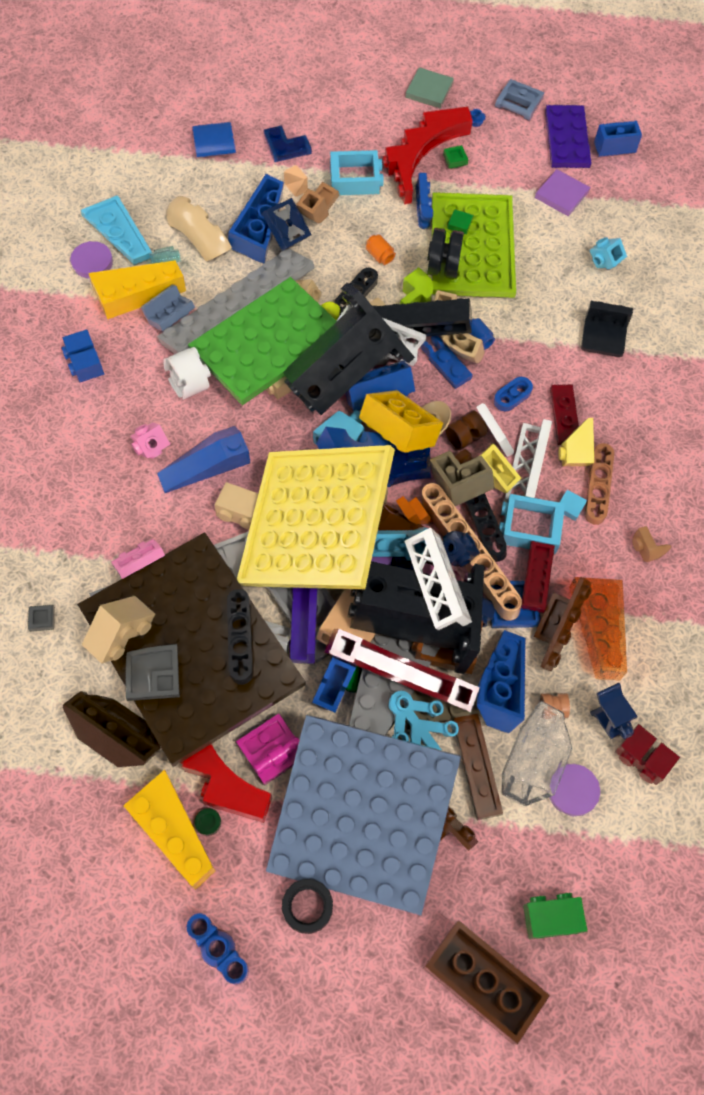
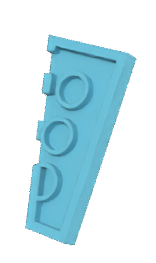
(118, 228)

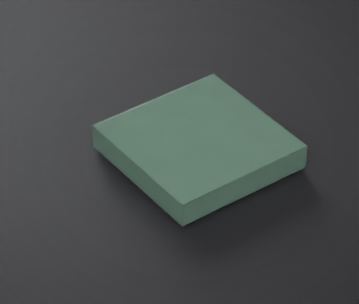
(429, 87)

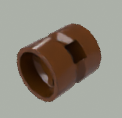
(467, 429)

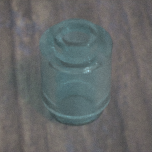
(165, 254)

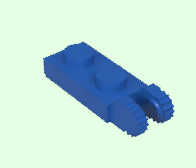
(423, 202)
(446, 362)

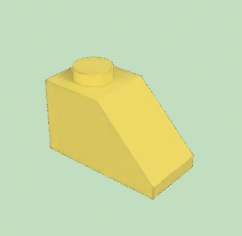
(579, 446)

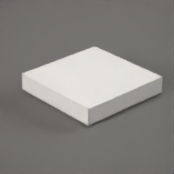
(495, 429)

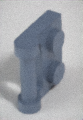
(522, 95)

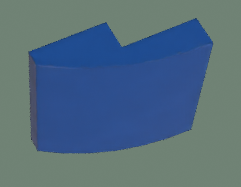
(213, 139)

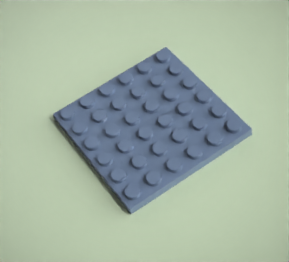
(364, 814)

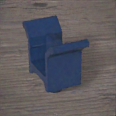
(615, 712)

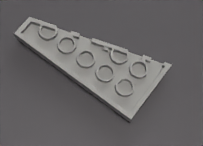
(374, 691)

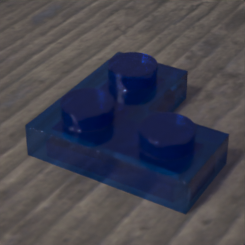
(284, 148)

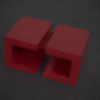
(656, 765)

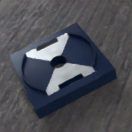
(279, 228)

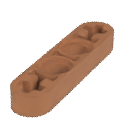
(602, 484)

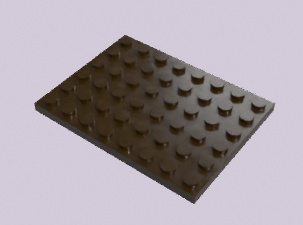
(190, 609)

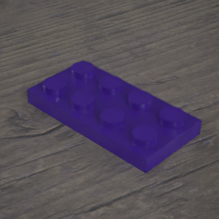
(568, 136)

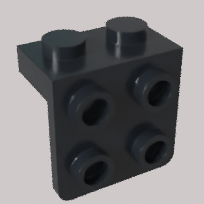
(606, 328)

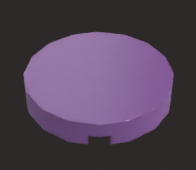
(90, 258)
(577, 791)

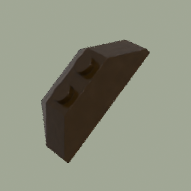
(111, 729)

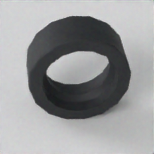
(292, 891)

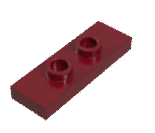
(564, 411)
(537, 576)

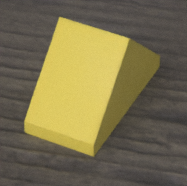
(503, 473)

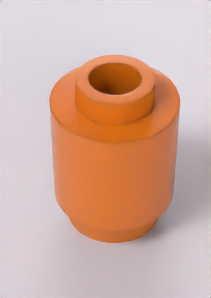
(380, 249)

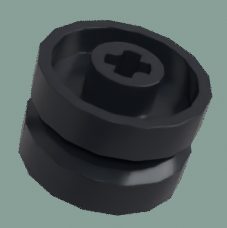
(446, 253)

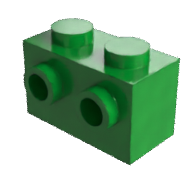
(554, 917)

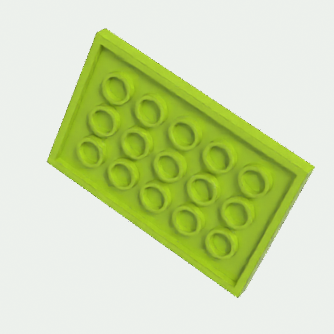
(487, 249)

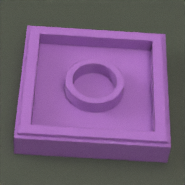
(562, 192)

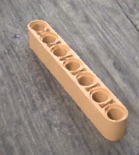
(494, 574)

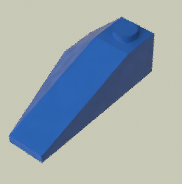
(211, 457)
(503, 684)

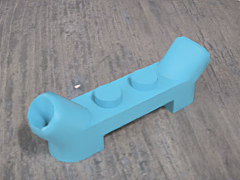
(393, 543)

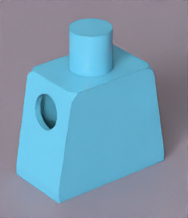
(341, 420)

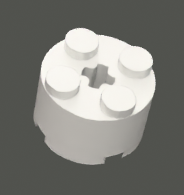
(187, 373)

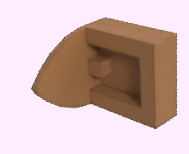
(646, 545)

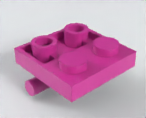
(270, 749)

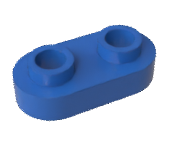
(512, 395)

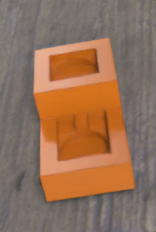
(414, 511)

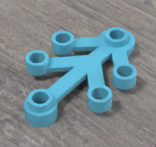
(419, 728)

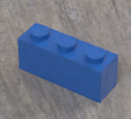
(387, 378)

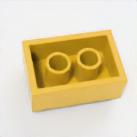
(400, 421)

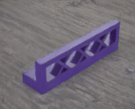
(303, 625)

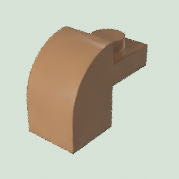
(316, 204)

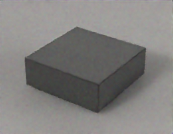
(41, 618)

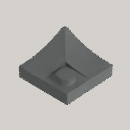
(152, 673)

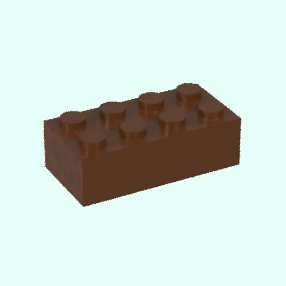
(486, 982)

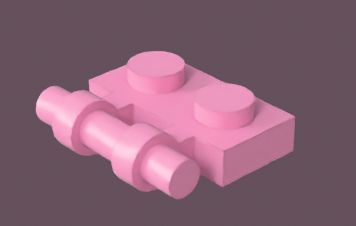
(137, 558)

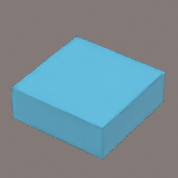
(573, 504)

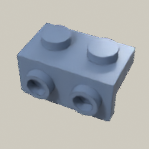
(167, 308)

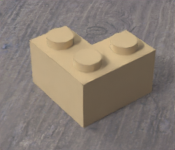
(113, 627)

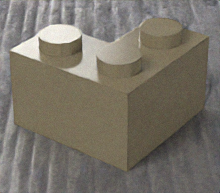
(463, 480)

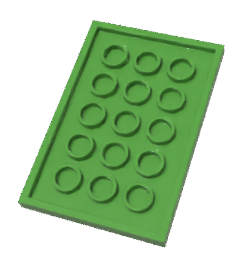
(262, 339)

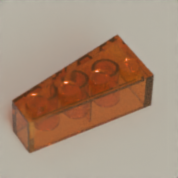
(604, 627)

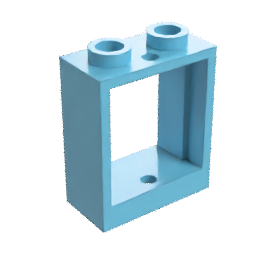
(356, 185)
(523, 540)

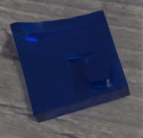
(409, 466)

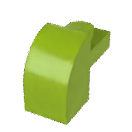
(417, 287)

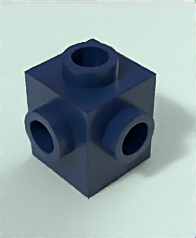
(459, 548)

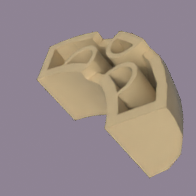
(196, 227)
(462, 344)

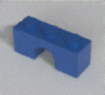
(339, 438)

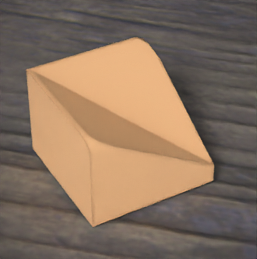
(295, 180)

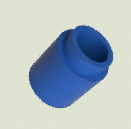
(481, 331)

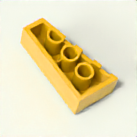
(134, 286)
(169, 826)

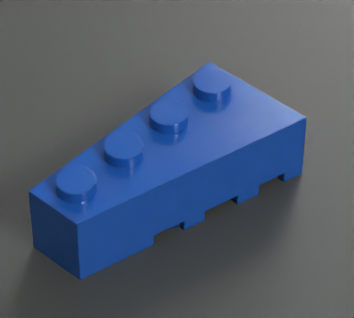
(250, 232)

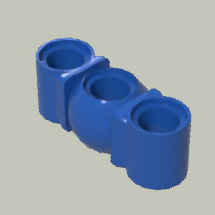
(205, 943)

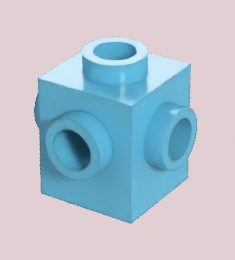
(608, 253)

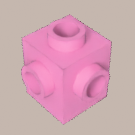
(149, 440)

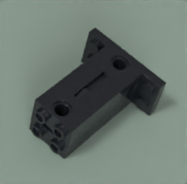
(343, 354)
(397, 608)

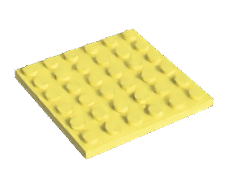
(317, 518)

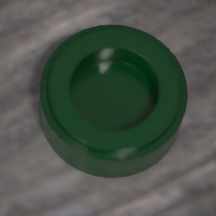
(208, 822)

